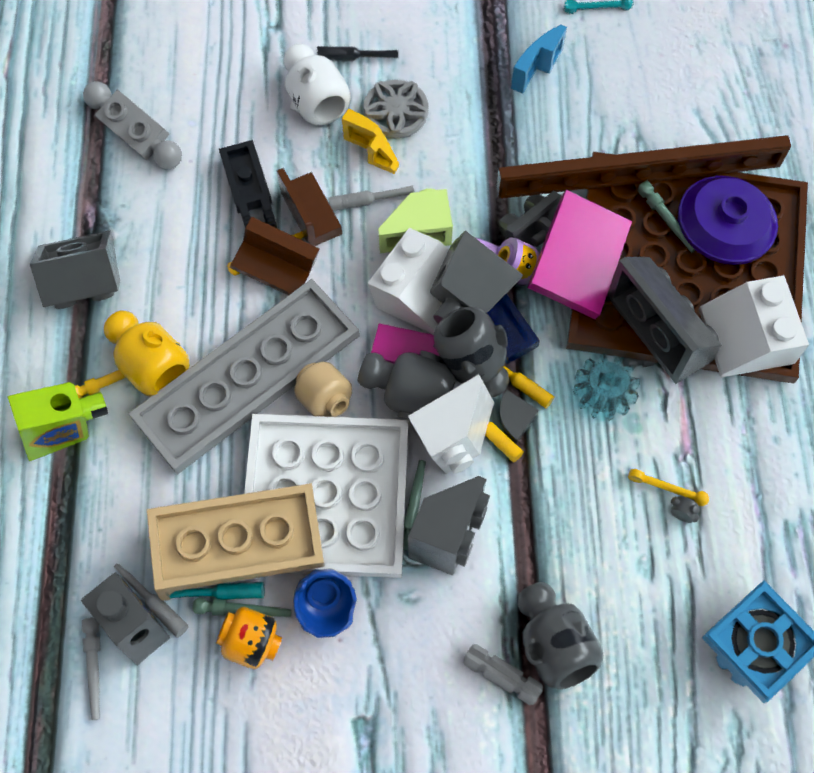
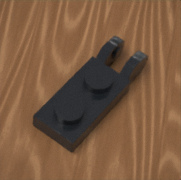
(247, 181)

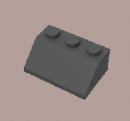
(662, 317)

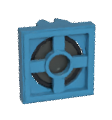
(762, 642)

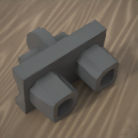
(535, 222)

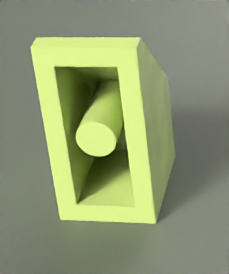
(421, 211)

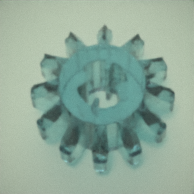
(621, 384)

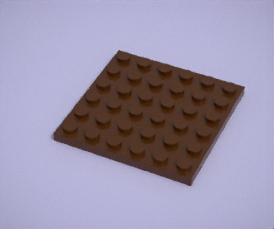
(693, 273)

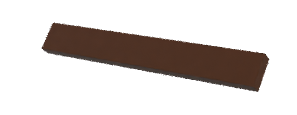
(642, 166)

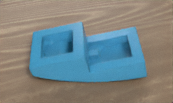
(539, 55)

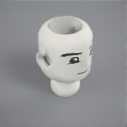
(315, 86)

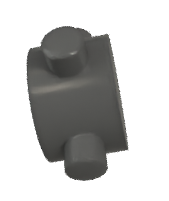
(685, 509)

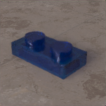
(519, 333)

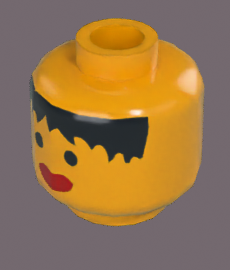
(248, 637)

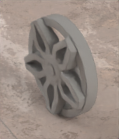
(396, 107)

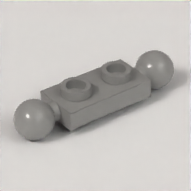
(132, 125)

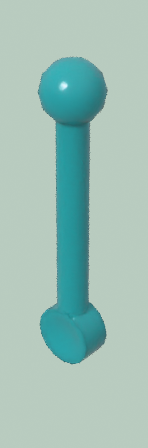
(572, 6)

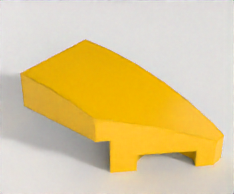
(368, 135)

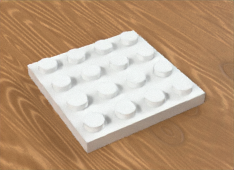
(355, 481)

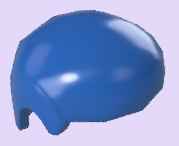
(324, 603)

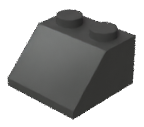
(76, 270)

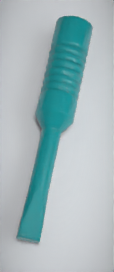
(226, 591)

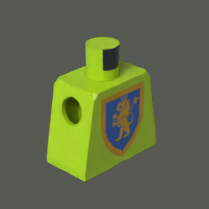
(54, 417)

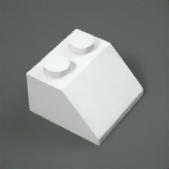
(406, 278)
(755, 327)
(455, 425)

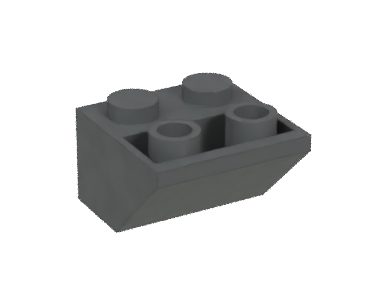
(444, 523)

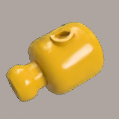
(145, 352)

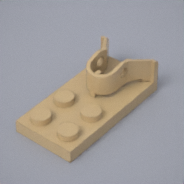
(233, 538)

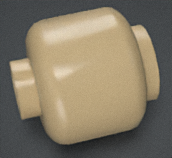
(323, 390)

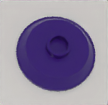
(727, 220)

